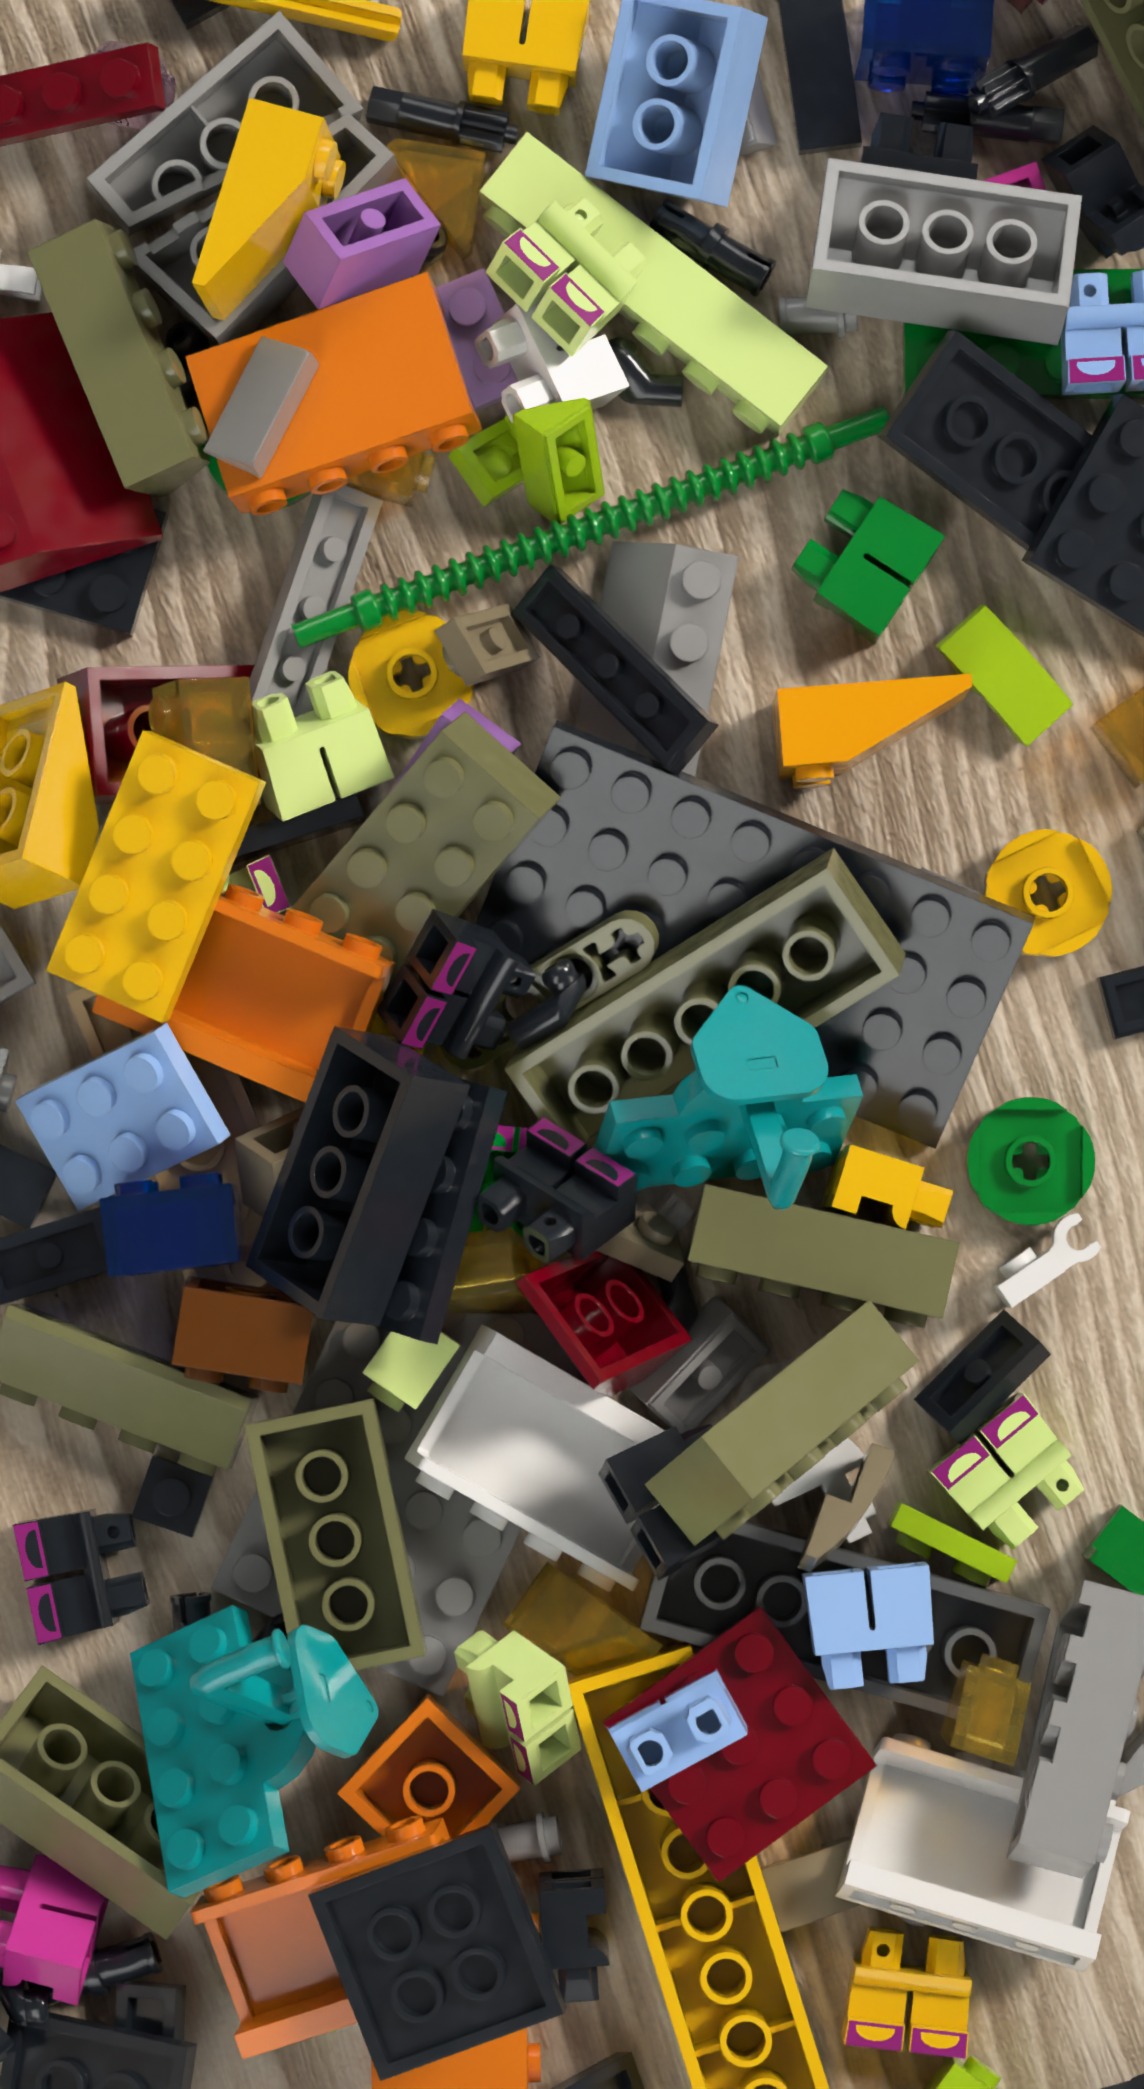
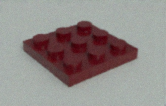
(775, 1776)

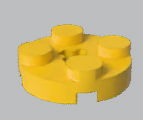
(379, 658)
(1058, 859)

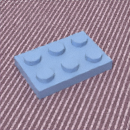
(122, 1116)

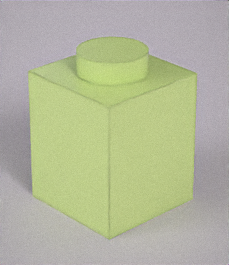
(408, 1368)

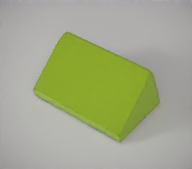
(559, 457)

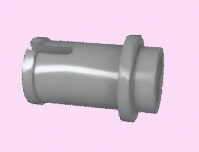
(798, 320)
(532, 1839)

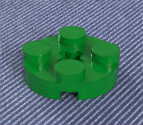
(1055, 1134)

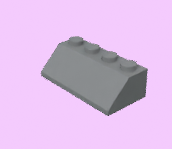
(944, 251)
(677, 611)

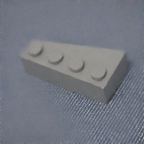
(191, 142)
(172, 259)
(1081, 1732)

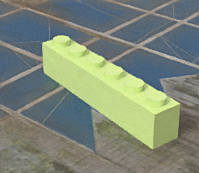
(675, 299)

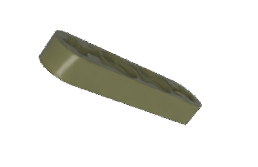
(622, 964)

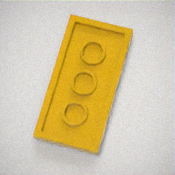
(155, 876)

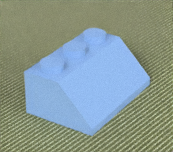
(677, 97)

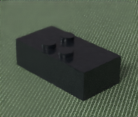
(357, 1176)

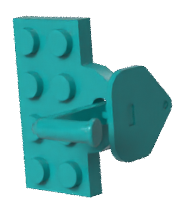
(746, 1110)
(216, 1742)

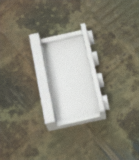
(531, 1454)
(937, 1848)

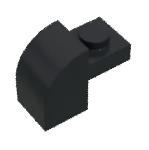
(1110, 192)

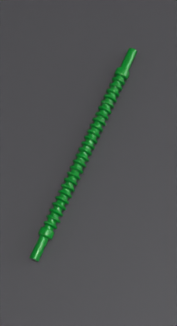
(368, 609)

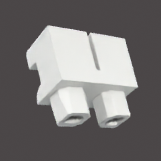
(545, 368)

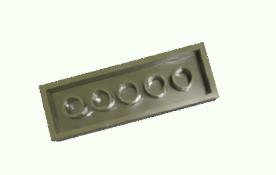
(800, 943)

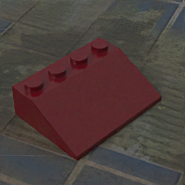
(56, 473)

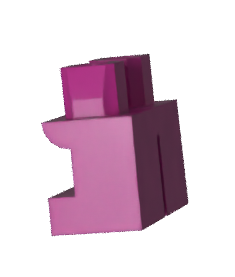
(52, 1927)

